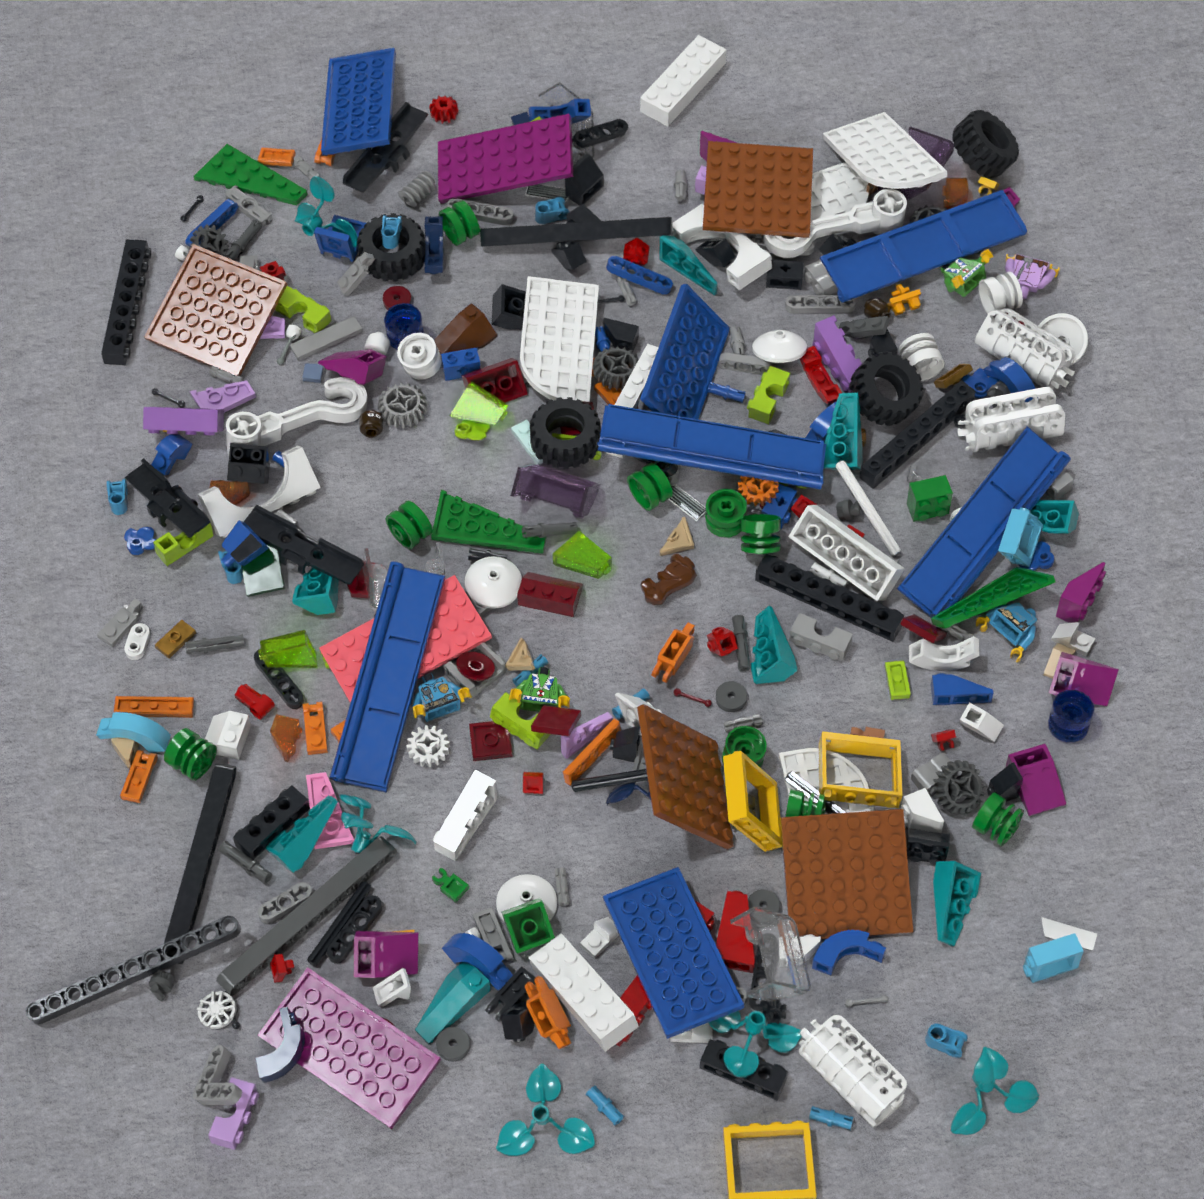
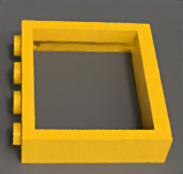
(862, 746)
(763, 833)
(774, 1129)

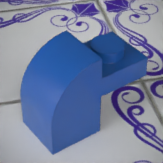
(169, 450)

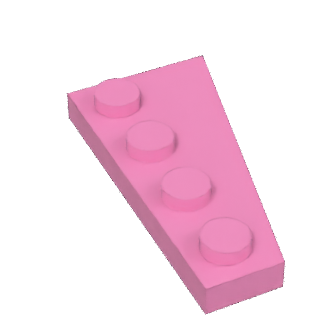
(334, 831)

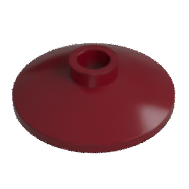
(475, 666)

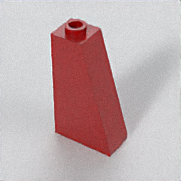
(731, 939)

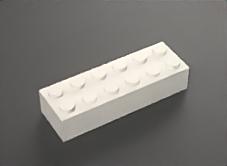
(683, 80)
(846, 552)
(583, 992)

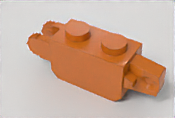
(674, 652)
(547, 1012)

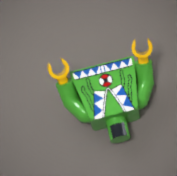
(965, 274)
(539, 691)

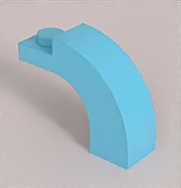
(137, 728)

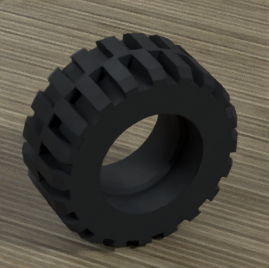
(985, 143)
(396, 264)
(900, 375)
(559, 414)

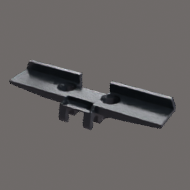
(376, 160)
(181, 513)
(303, 548)

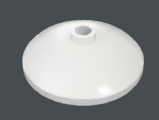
(1069, 329)
(779, 346)
(493, 591)
(514, 889)

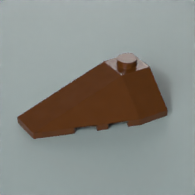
(466, 331)

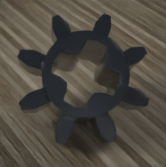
(774, 1011)

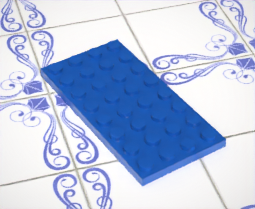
(359, 101)
(685, 357)
(673, 952)

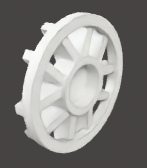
(216, 1009)

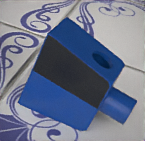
(242, 545)

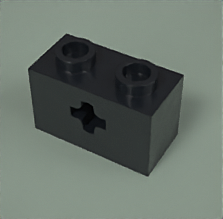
(785, 275)

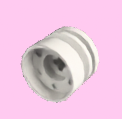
(1000, 292)
(923, 354)

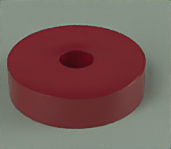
(396, 292)

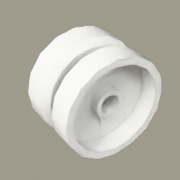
(419, 356)

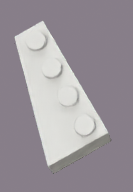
(466, 815)

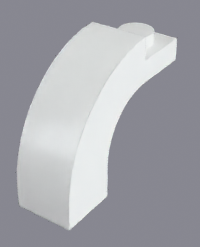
(943, 658)

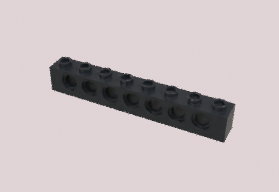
(126, 302)
(916, 435)
(833, 605)

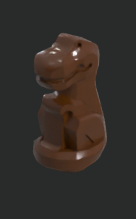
(675, 577)

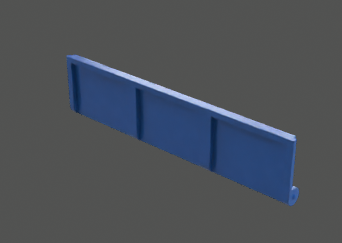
(923, 245)
(712, 446)
(978, 527)
(387, 678)

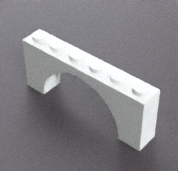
(751, 259)
(634, 387)
(296, 483)

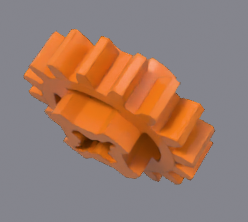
(749, 490)

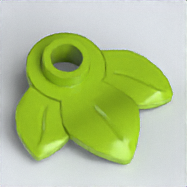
(471, 430)

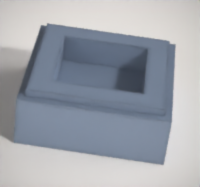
(313, 373)

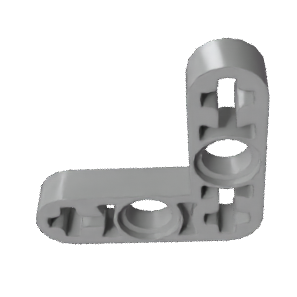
(209, 1086)

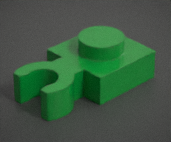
(451, 886)

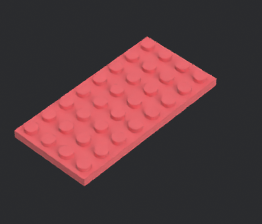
(453, 632)

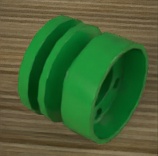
(760, 536)
(748, 741)
(190, 754)
(798, 807)
(994, 817)

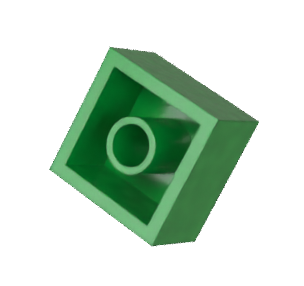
(929, 498)
(528, 925)

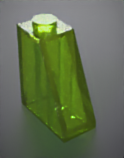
(479, 406)
(583, 557)
(289, 651)

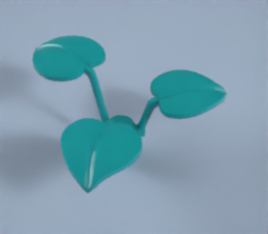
(310, 217)
(362, 837)
(744, 1062)
(989, 1067)
(515, 1137)

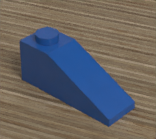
(955, 690)

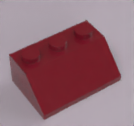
(500, 380)
(549, 594)

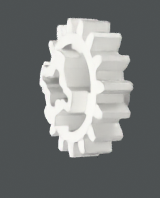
(437, 744)

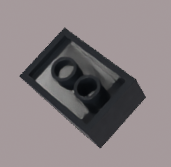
(508, 307)

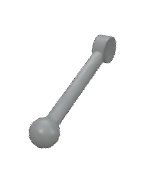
(849, 1002)

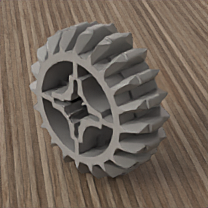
(402, 405)

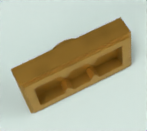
(953, 376)
(175, 639)

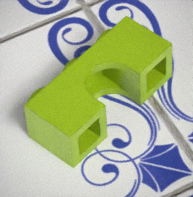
(315, 316)
(772, 383)
(172, 548)
(506, 713)

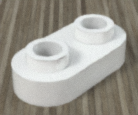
(137, 640)

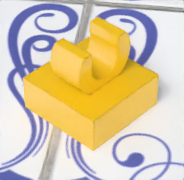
(987, 183)

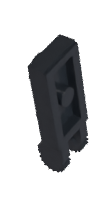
(511, 992)

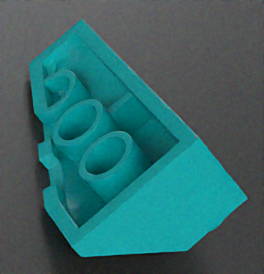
(681, 258)
(844, 434)
(1057, 515)
(317, 593)
(772, 652)
(295, 846)
(953, 891)
(456, 996)

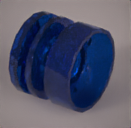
(402, 321)
(1070, 716)

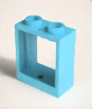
(1020, 537)
(1053, 958)

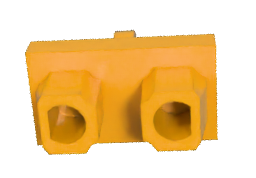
(902, 297)

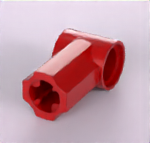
(258, 704)

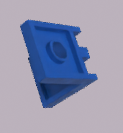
(338, 243)

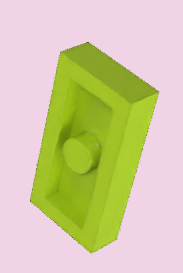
(897, 680)

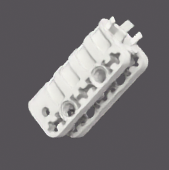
(1021, 346)
(1005, 423)
(852, 1070)

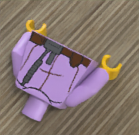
(1030, 272)

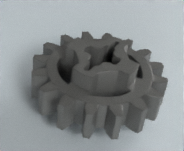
(212, 236)

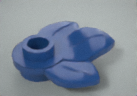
(980, 381)
(139, 540)
(1042, 557)

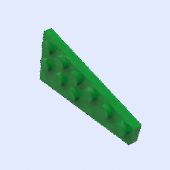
(234, 168)
(475, 525)
(997, 593)

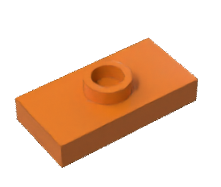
(276, 157)

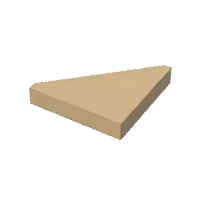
(678, 540)
(520, 658)

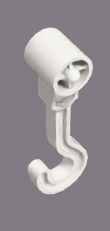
(879, 216)
(269, 427)

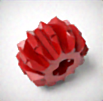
(443, 109)

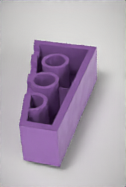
(835, 352)
(183, 419)

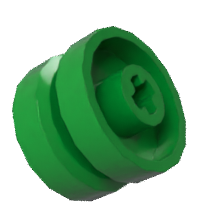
(459, 222)
(649, 486)
(724, 512)
(409, 524)

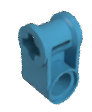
(550, 211)
(391, 231)
(117, 496)
(232, 577)
(947, 1041)

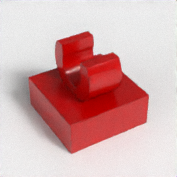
(944, 736)
(533, 782)
(280, 967)

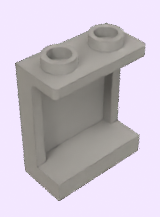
(474, 686)

